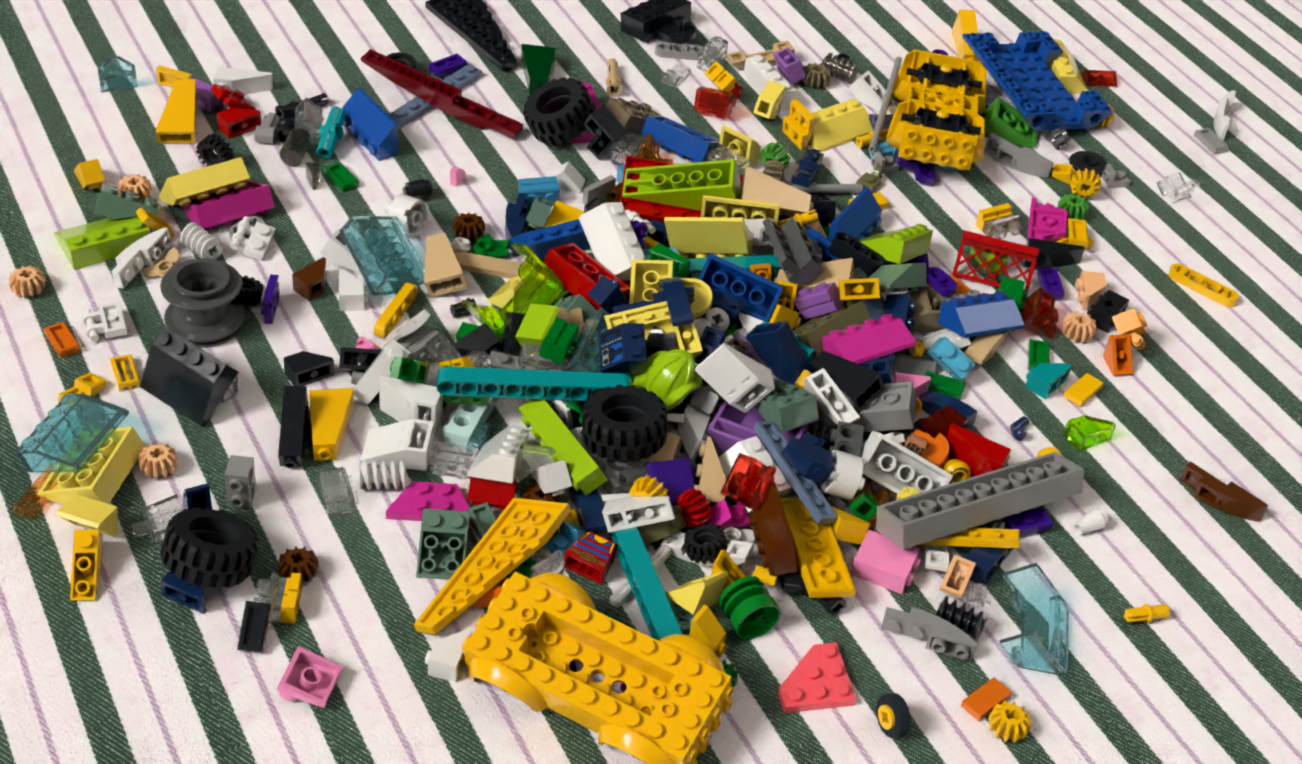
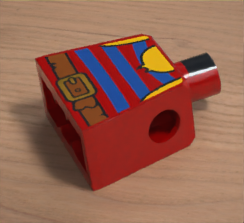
(591, 556)

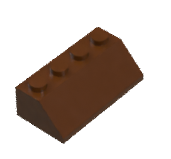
(773, 534)

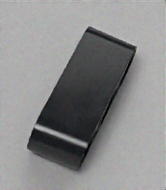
(865, 258)

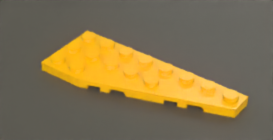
(510, 540)

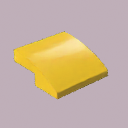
(799, 125)

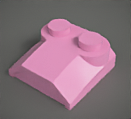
(309, 678)

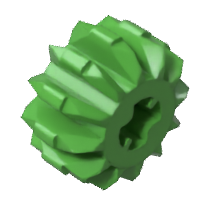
(774, 151)
(1075, 205)

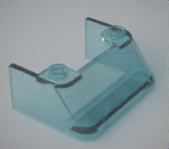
(1044, 622)

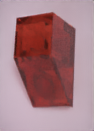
(941, 421)

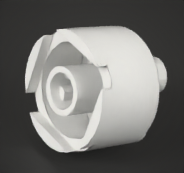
(410, 213)
(845, 476)

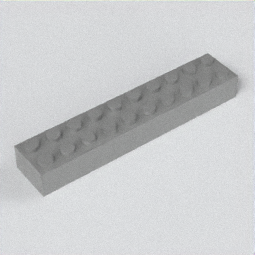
(978, 500)

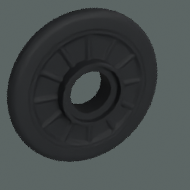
(1081, 160)

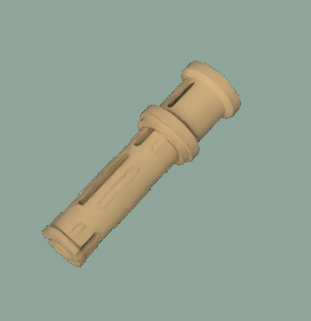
(613, 80)

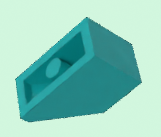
(1047, 378)

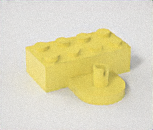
(645, 282)

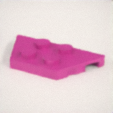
(1046, 221)
(426, 495)

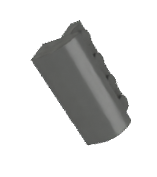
(793, 250)

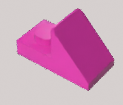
(728, 516)

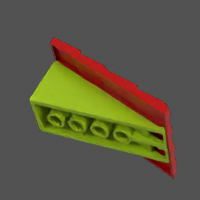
(676, 190)

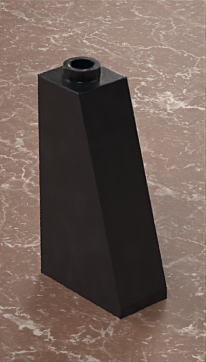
(855, 381)
(293, 426)

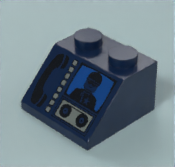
(623, 349)

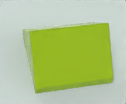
(536, 324)

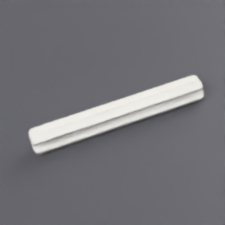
(625, 590)

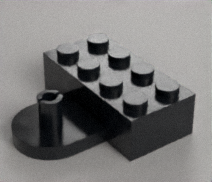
(660, 19)

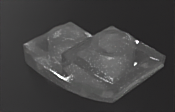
(676, 75)

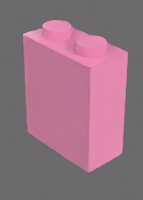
(885, 563)

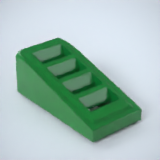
(661, 252)

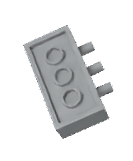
(889, 410)

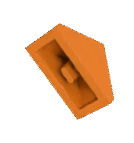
(1119, 354)

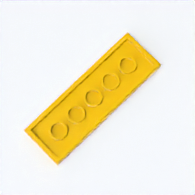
(817, 554)

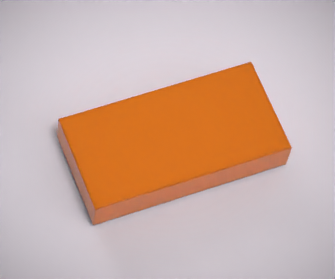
(62, 340)
(985, 698)

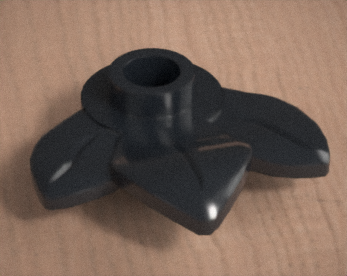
(659, 341)

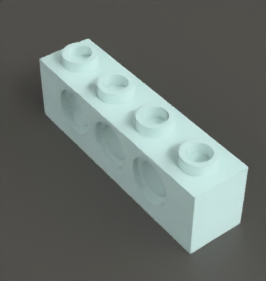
(465, 420)

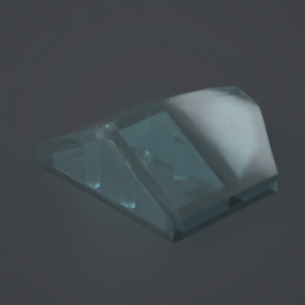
(117, 74)

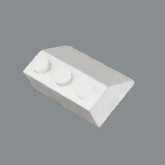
(754, 448)

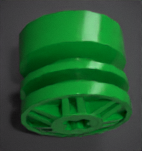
(749, 607)

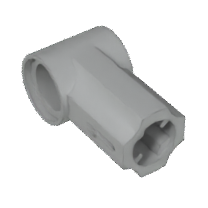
(267, 130)

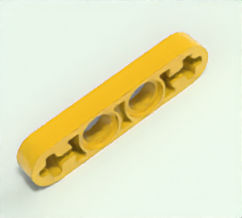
(1185, 275)
(395, 310)

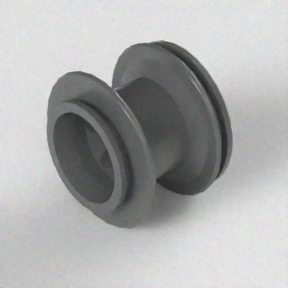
(201, 301)

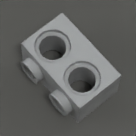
(240, 481)

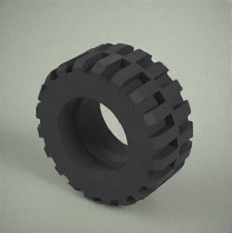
(558, 110)
(624, 423)
(209, 547)

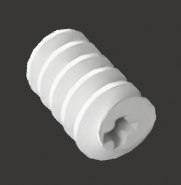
(201, 242)
(382, 475)

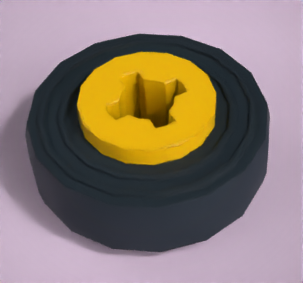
(893, 715)

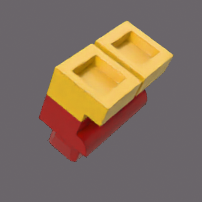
(723, 80)

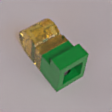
(863, 502)

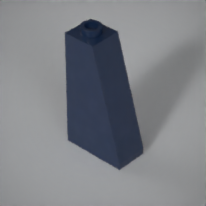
(779, 350)

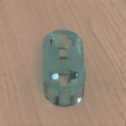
(480, 435)

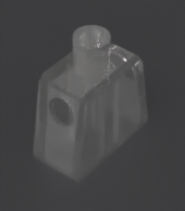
(156, 519)

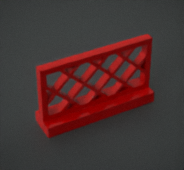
(999, 246)

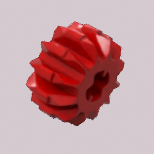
(694, 507)

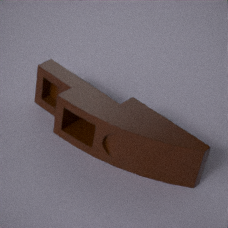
(1226, 498)

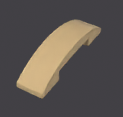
(738, 58)

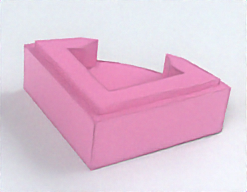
(456, 176)
(364, 343)

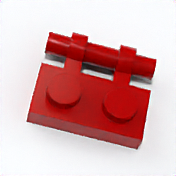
(231, 98)

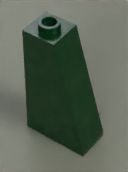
(537, 65)

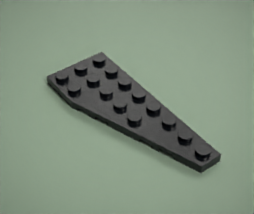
(475, 25)

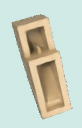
(985, 346)

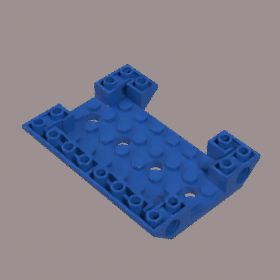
(1032, 86)

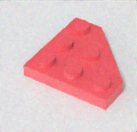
(817, 682)

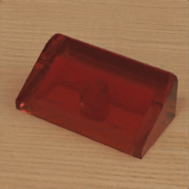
(1099, 78)

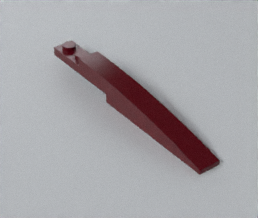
(441, 95)

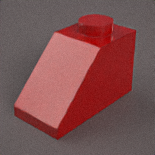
(238, 121)

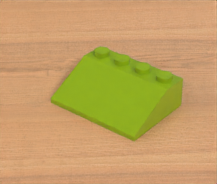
(99, 240)
(901, 244)

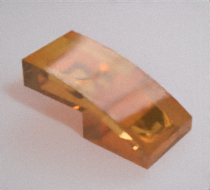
(649, 148)

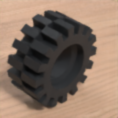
(215, 143)
(250, 292)
(704, 552)

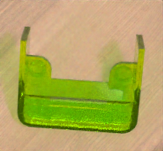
(539, 288)

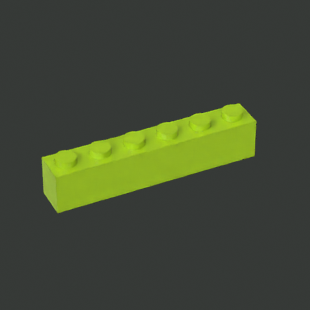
(554, 434)

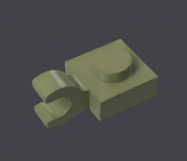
(871, 180)

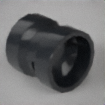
(284, 127)

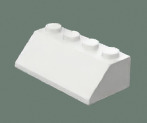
(760, 72)
(612, 238)
(499, 455)
(899, 467)

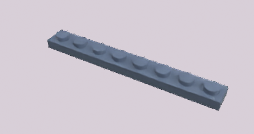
(417, 106)

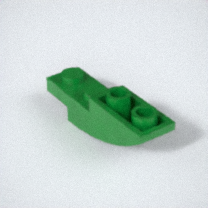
(409, 370)

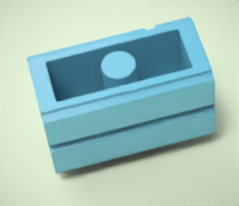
(950, 358)

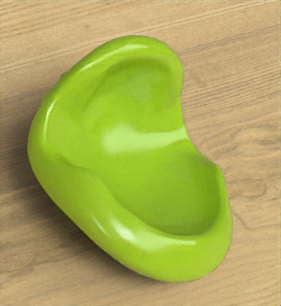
(670, 376)

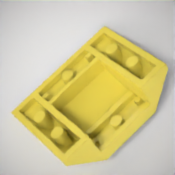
(658, 315)

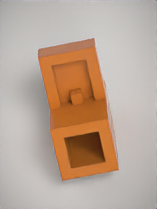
(936, 450)

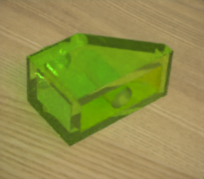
(1088, 432)

